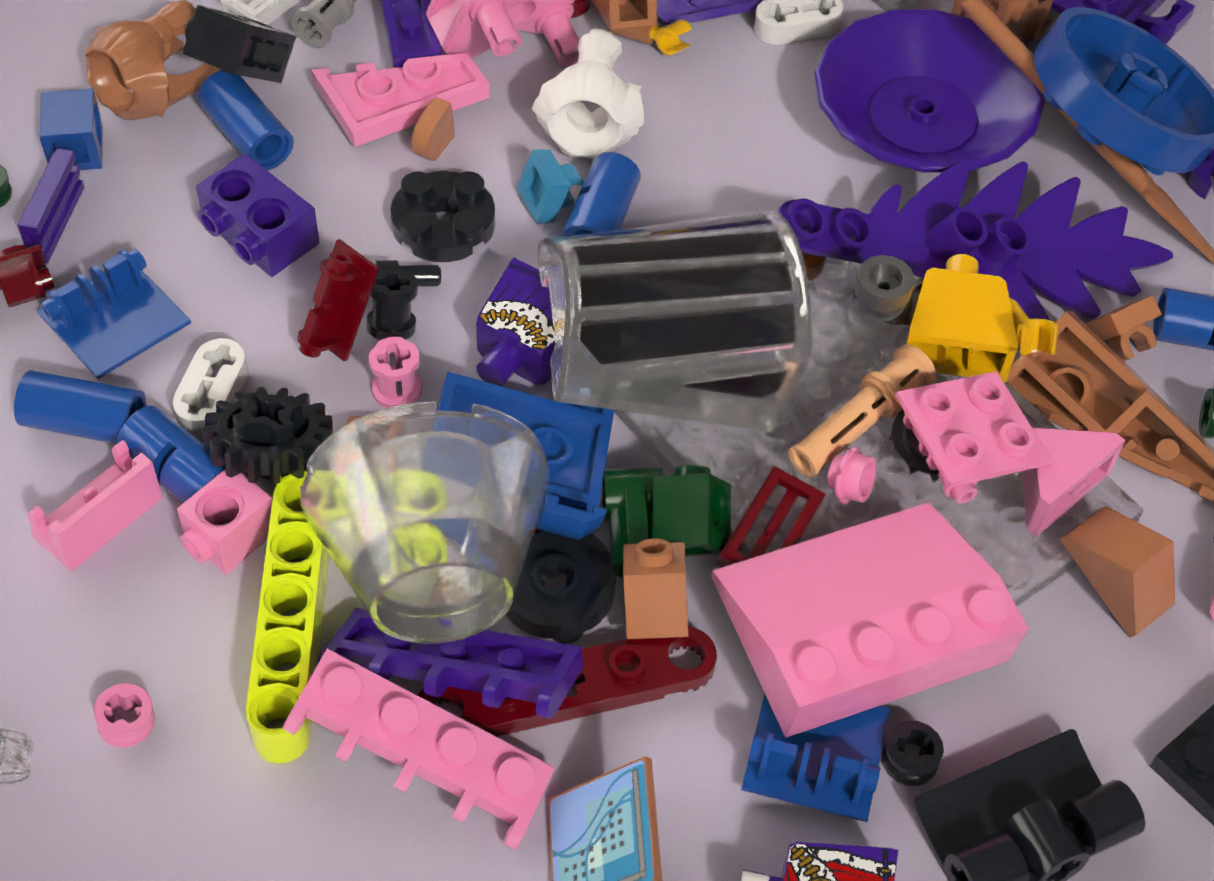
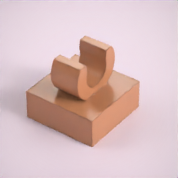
(1128, 323)

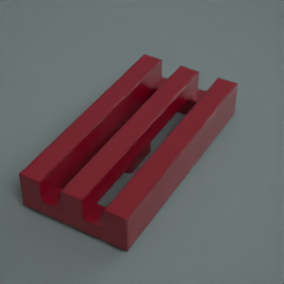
(795, 488)

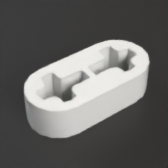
(797, 20)
(200, 382)

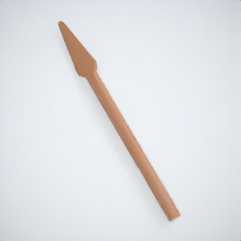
(1129, 169)

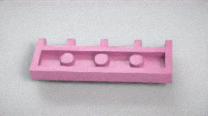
(423, 742)

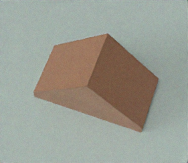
(1126, 566)

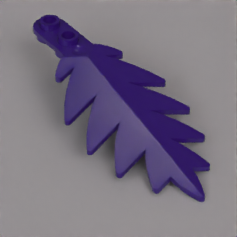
(1022, 250)

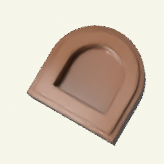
(433, 130)

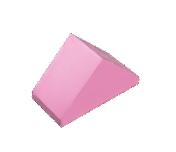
(1078, 466)

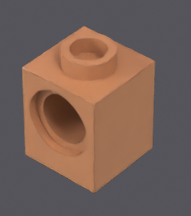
(655, 589)

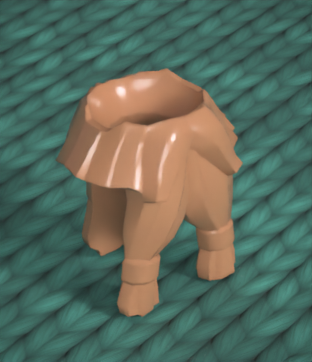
(129, 61)

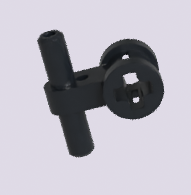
(392, 297)

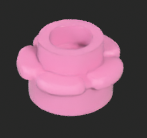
(852, 476)

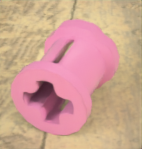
(384, 383)

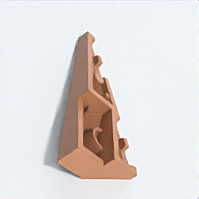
(1099, 392)

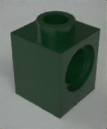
(692, 510)

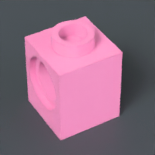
(220, 502)

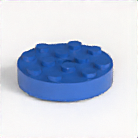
(1127, 90)

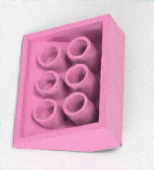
(868, 616)

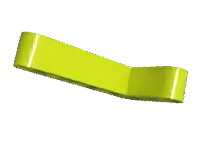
(282, 637)

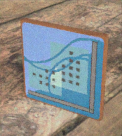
(607, 828)

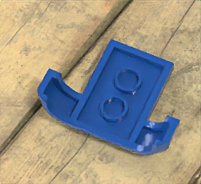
(573, 442)

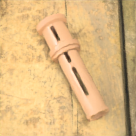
(873, 402)

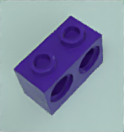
(257, 215)

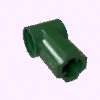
(628, 508)

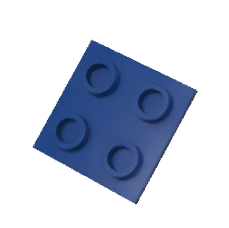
(112, 313)
(821, 768)

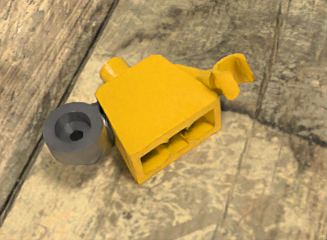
(954, 314)

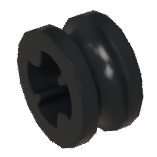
(918, 734)

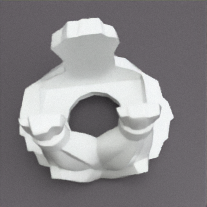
(592, 80)

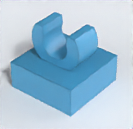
(547, 185)

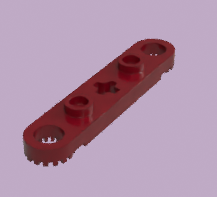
(611, 679)

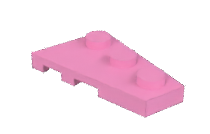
(392, 99)

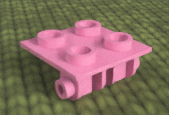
(971, 432)

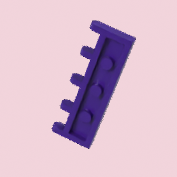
(484, 663)

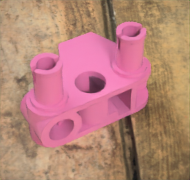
(492, 24)

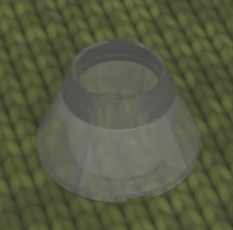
(428, 515)

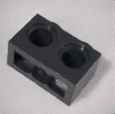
(238, 44)

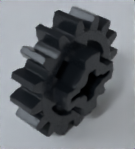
(265, 434)

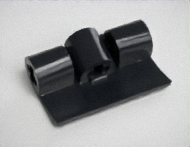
(1028, 816)

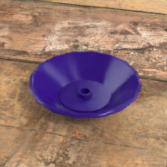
(926, 91)

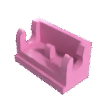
(98, 509)

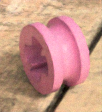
(121, 732)

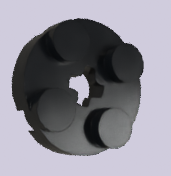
(442, 191)
(571, 610)

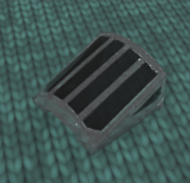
(681, 318)

